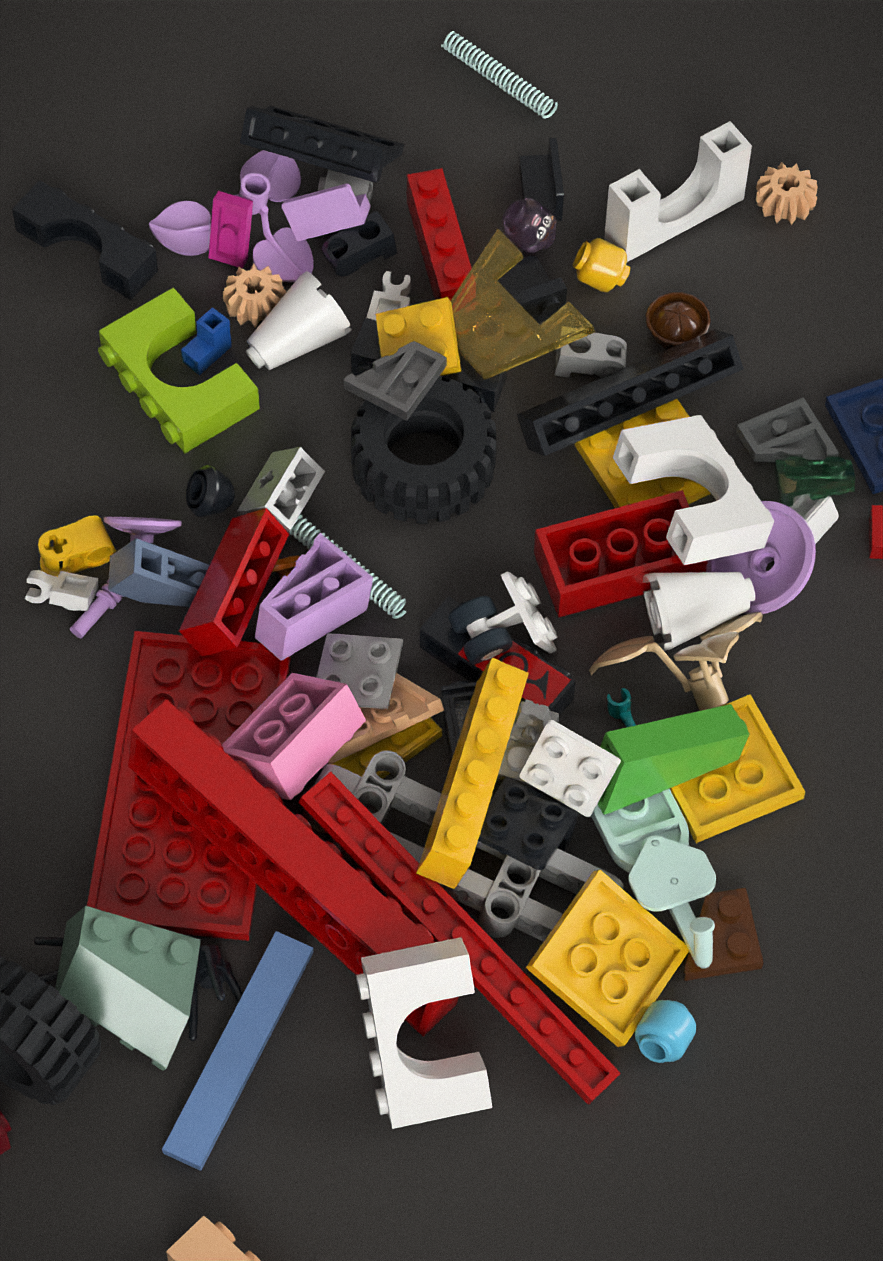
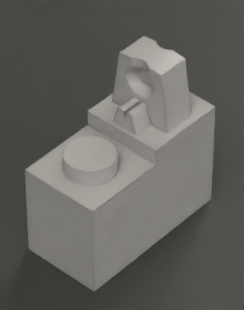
(526, 730)

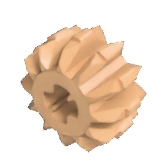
(786, 193)
(252, 294)

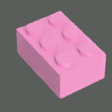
(295, 732)

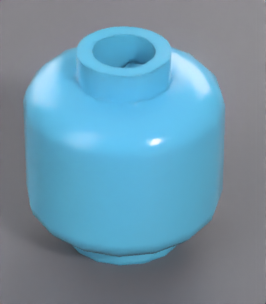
(665, 1031)

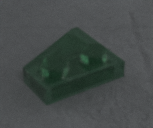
(818, 477)

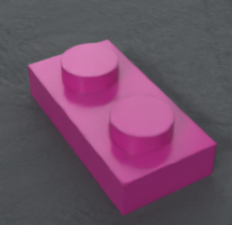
(230, 229)

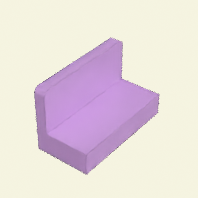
(325, 211)

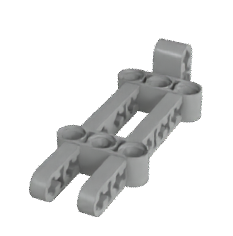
(473, 888)

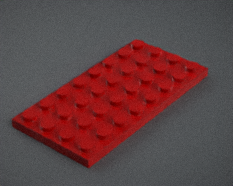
(147, 854)

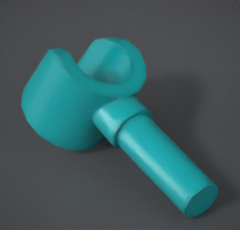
(621, 710)

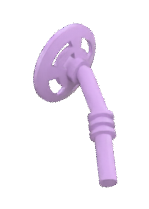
(138, 528)

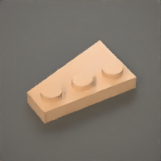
(407, 707)

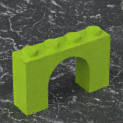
(185, 413)

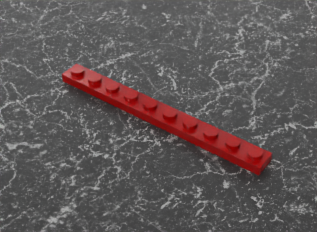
(492, 969)

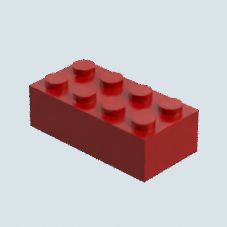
(608, 553)

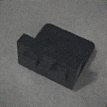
(533, 289)
(527, 824)

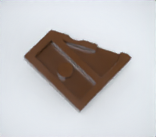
(734, 936)

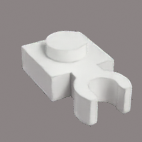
(392, 296)

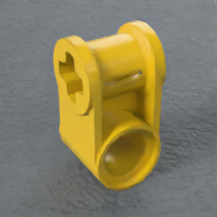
(76, 545)

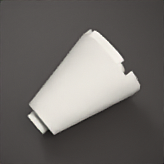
(297, 325)
(694, 602)

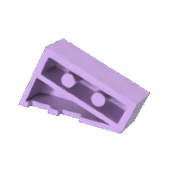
(313, 599)

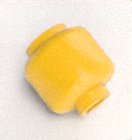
(601, 265)

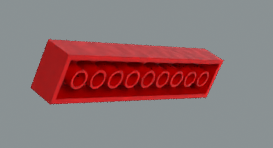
(274, 846)

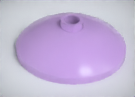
(793, 553)

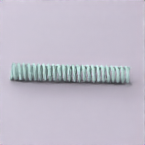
(494, 77)
(383, 595)

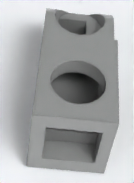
(591, 355)

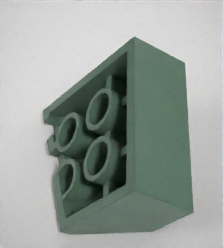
(129, 979)

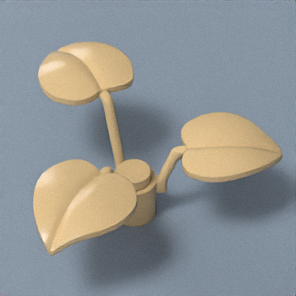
(706, 678)

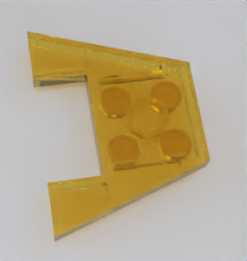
(494, 328)

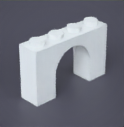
(642, 221)
(692, 451)
(395, 987)

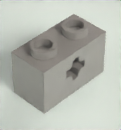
(284, 486)

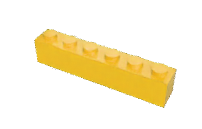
(472, 774)

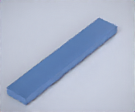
(237, 1051)

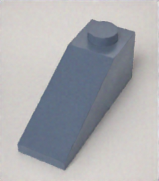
(155, 574)

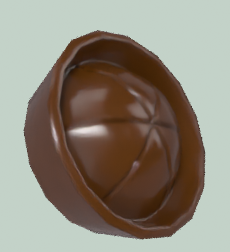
(677, 318)

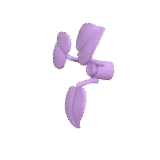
(265, 176)

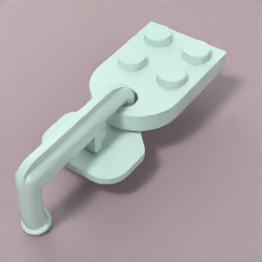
(664, 871)

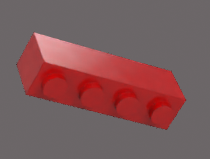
(437, 232)
(234, 582)

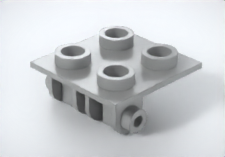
(363, 664)

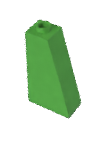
(670, 753)

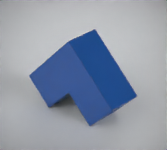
(210, 343)

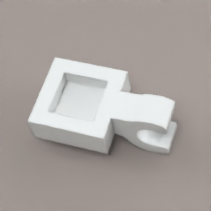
(66, 590)

